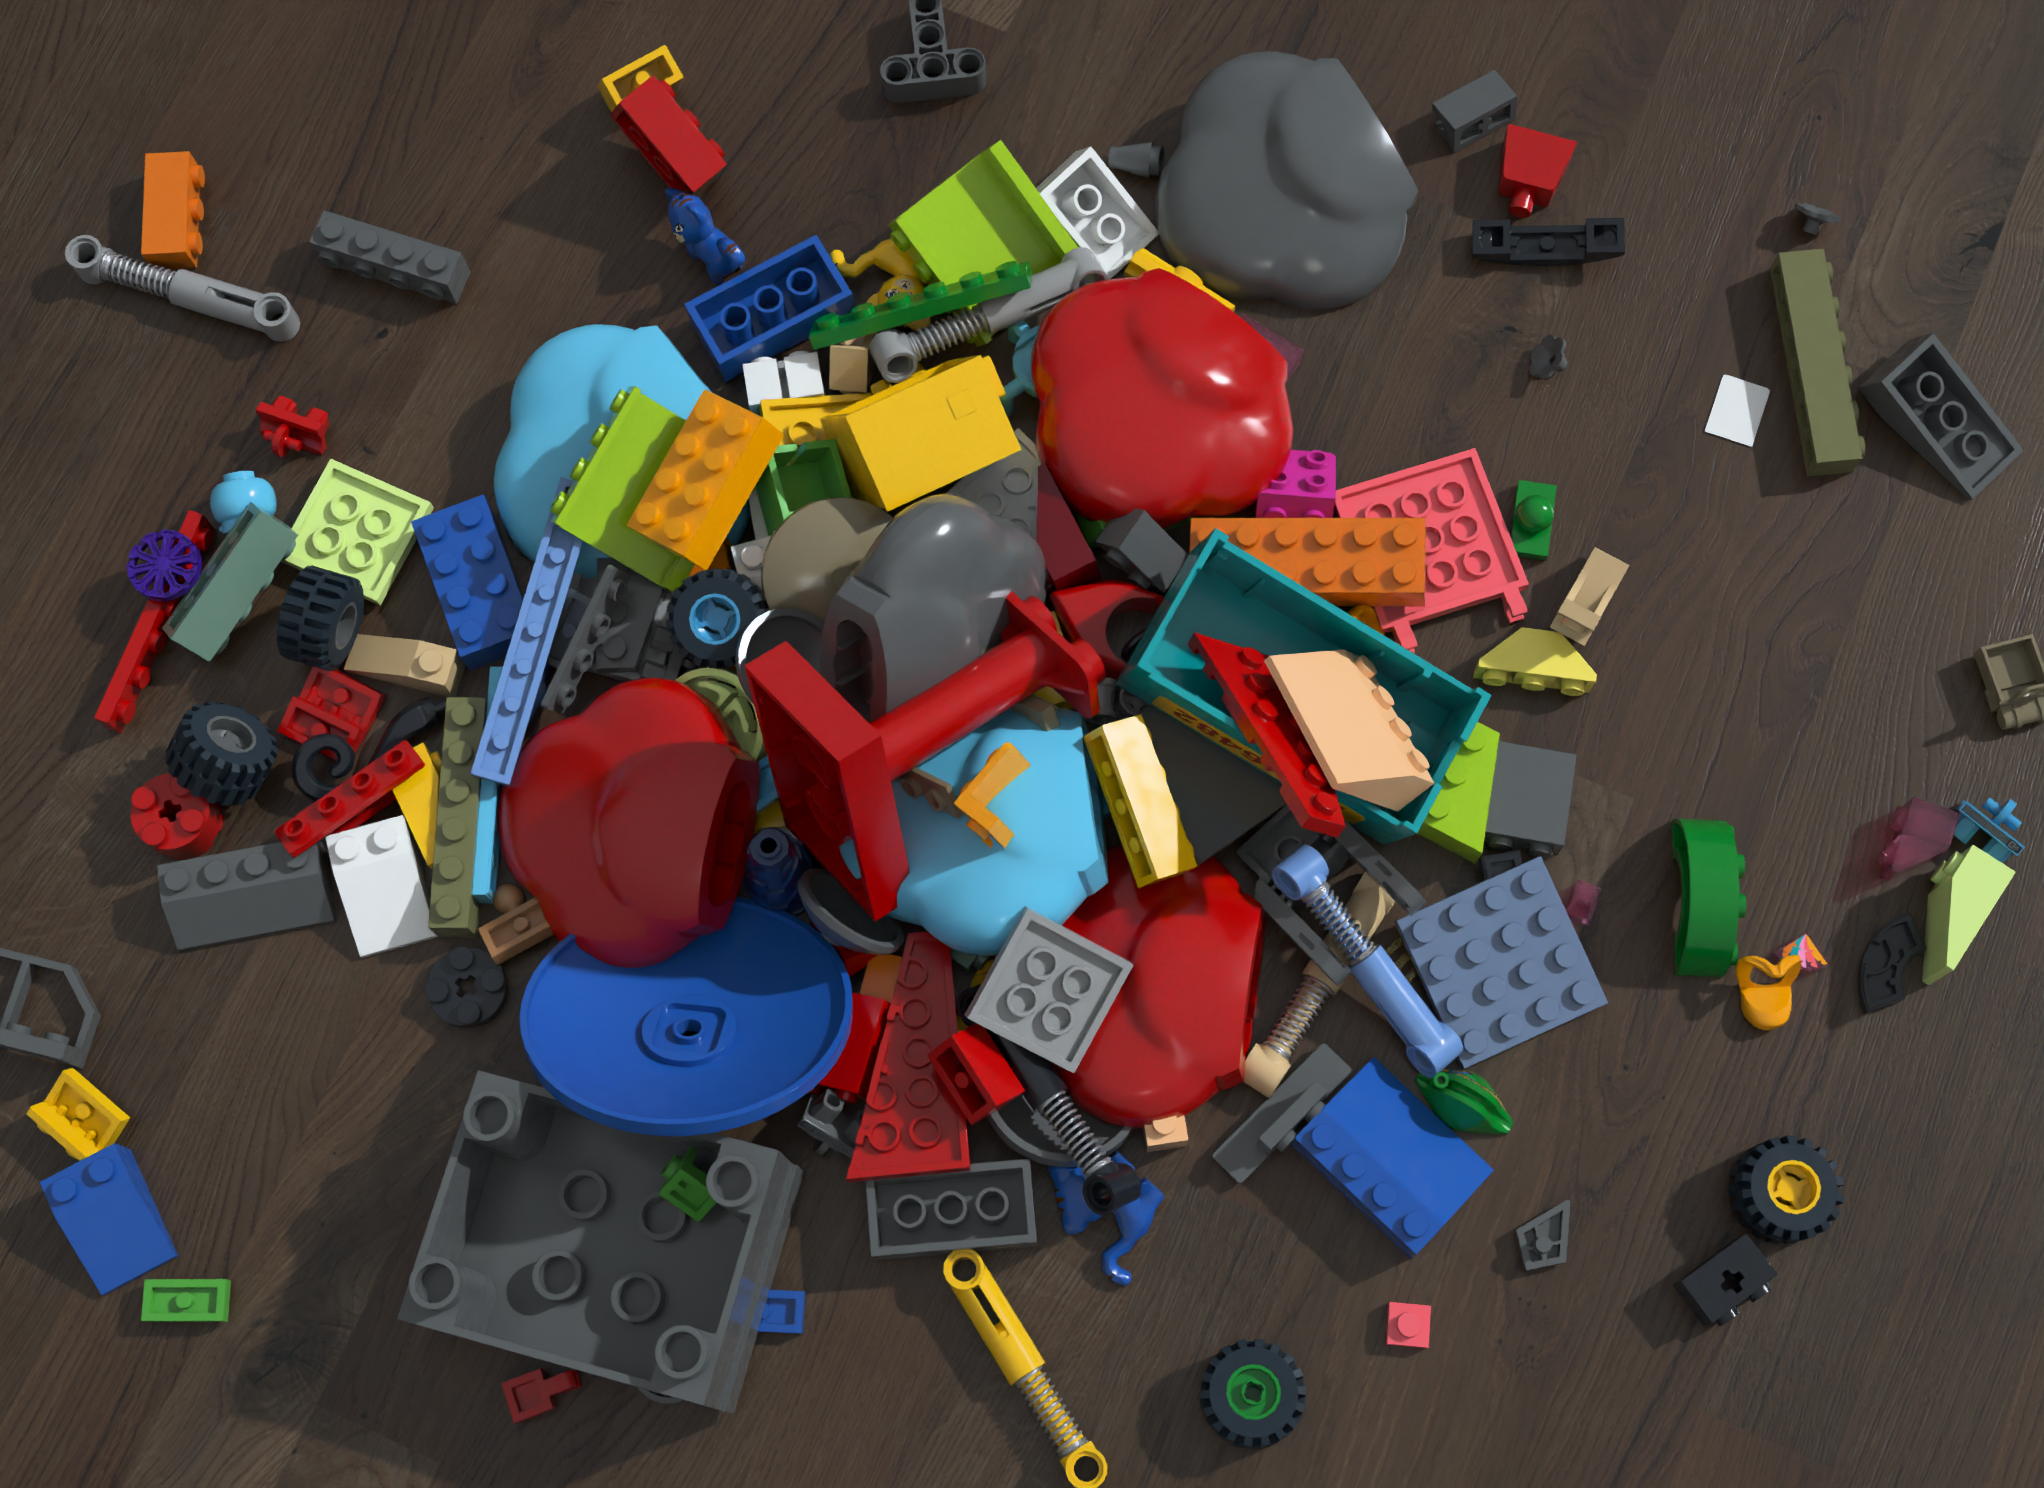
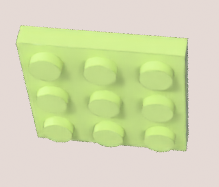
(357, 528)

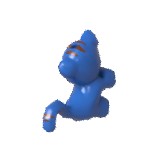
(695, 228)
(1132, 1219)

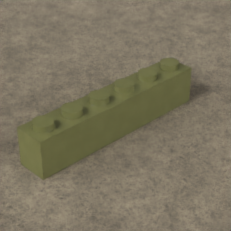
(1817, 362)
(452, 906)

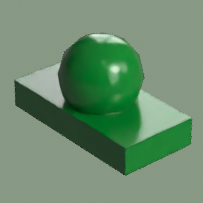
(1532, 519)

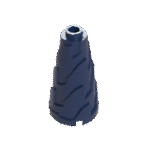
(774, 869)

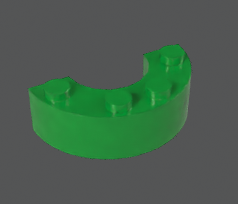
(1709, 896)

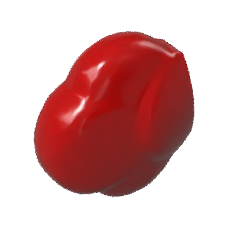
(1157, 401)
(632, 821)
(1187, 1002)

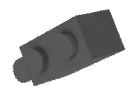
(1142, 551)

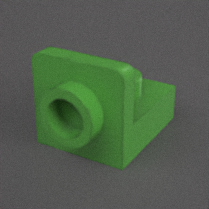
(686, 1185)

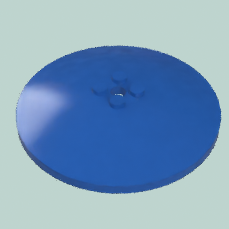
(758, 992)

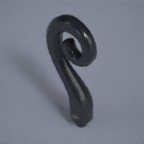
(407, 723)

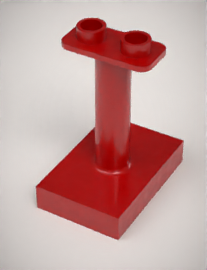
(839, 768)

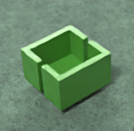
(812, 475)

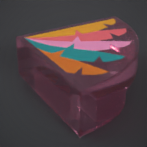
(1811, 956)

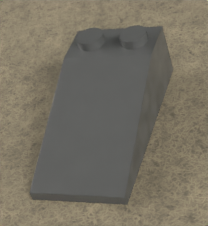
(1941, 414)

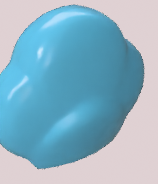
(560, 404)
(1051, 864)

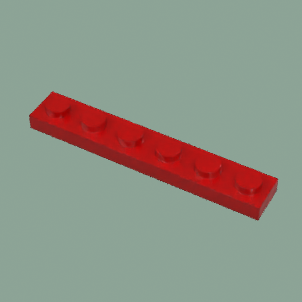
(147, 639)

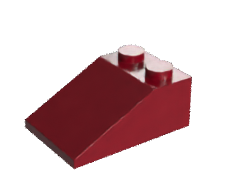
(1061, 541)

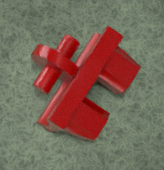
(292, 431)

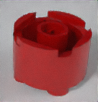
(161, 802)

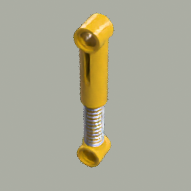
(1022, 1364)

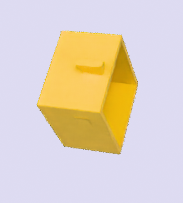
(923, 432)

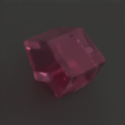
(1582, 902)

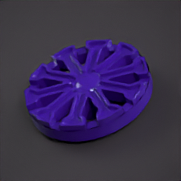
(164, 565)

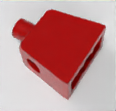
(1532, 167)

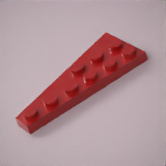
(1267, 720)
(909, 1113)

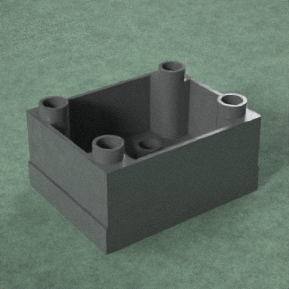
(573, 1258)

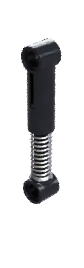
(1107, 1183)

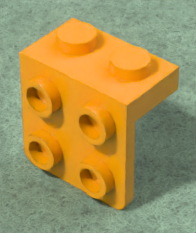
(1000, 769)

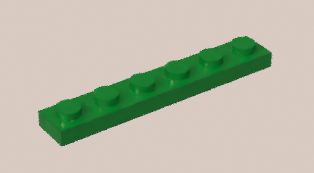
(934, 300)

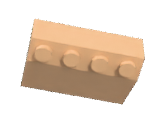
(1352, 726)

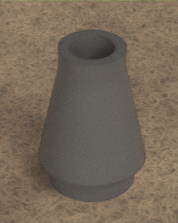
(1139, 159)

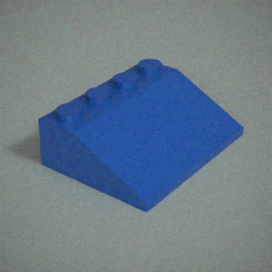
(1392, 1157)

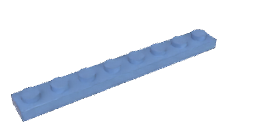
(527, 652)

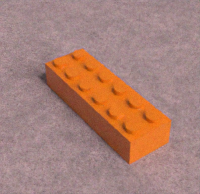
(1335, 557)

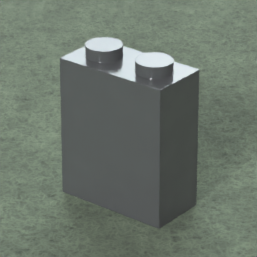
(1530, 799)

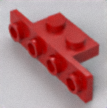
(352, 800)

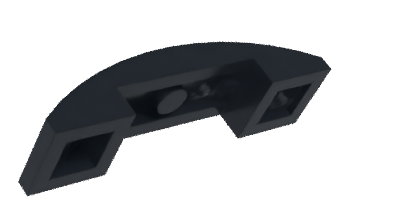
(1548, 245)

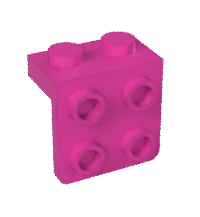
(1303, 488)

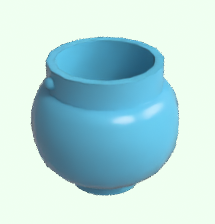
(236, 492)

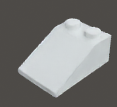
(1097, 210)
(381, 885)

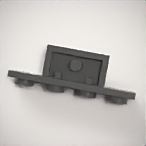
(578, 633)
(1276, 1119)

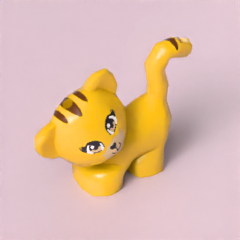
(892, 260)

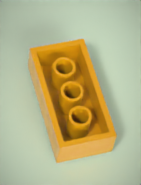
(705, 479)

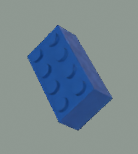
(769, 307)
(472, 578)

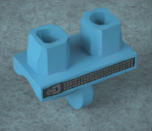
(2001, 843)

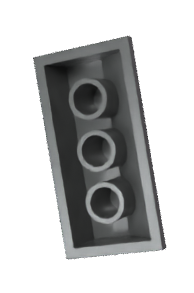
(245, 894)

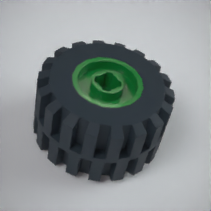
(1252, 1394)

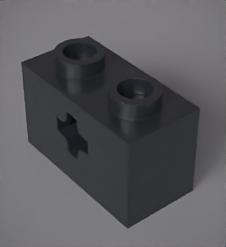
(1702, 1285)

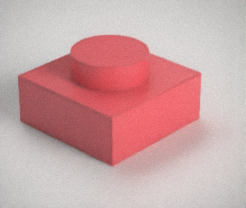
(1408, 1325)

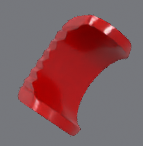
(1090, 607)

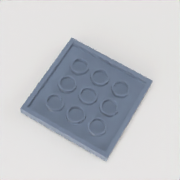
(1501, 961)

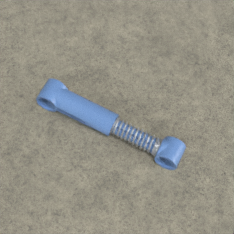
(1428, 1042)

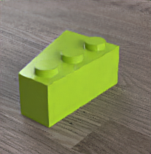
(1462, 805)

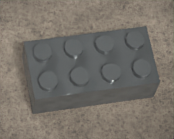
(952, 1211)

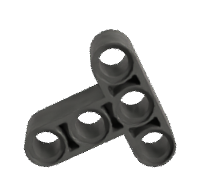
(932, 59)

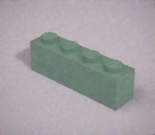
(231, 582)

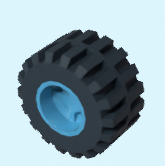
(712, 614)

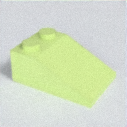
(1958, 906)

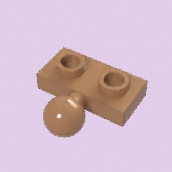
(518, 927)

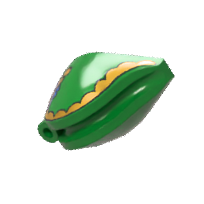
(1465, 1102)

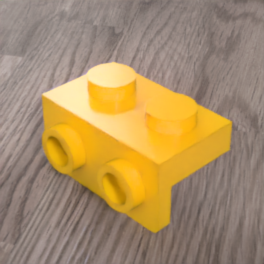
(78, 1116)

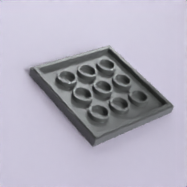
(1213, 789)

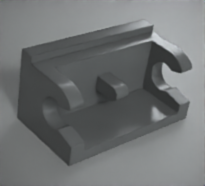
(1475, 110)

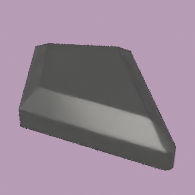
(1545, 1238)

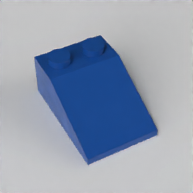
(109, 1217)

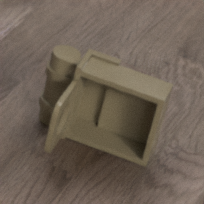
(2013, 681)

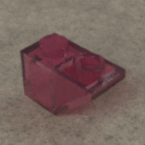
(1919, 837)

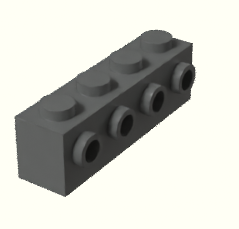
(390, 257)

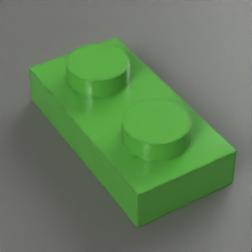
(186, 1300)

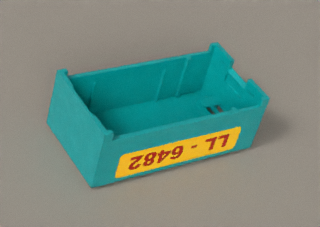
(1254, 606)

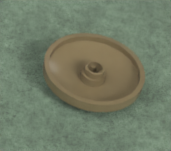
(817, 552)

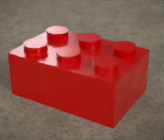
(668, 136)

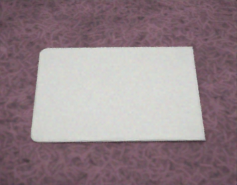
(1737, 410)

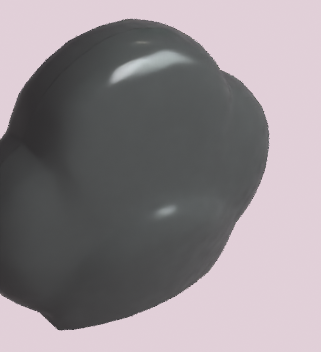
(1284, 185)
(926, 601)

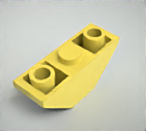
(1537, 661)

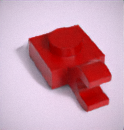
(533, 1392)

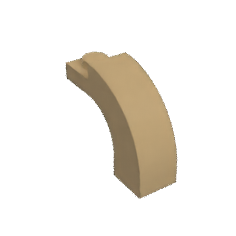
(1589, 596)

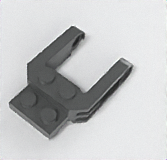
(1279, 840)

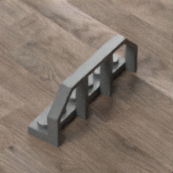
(53, 1045)

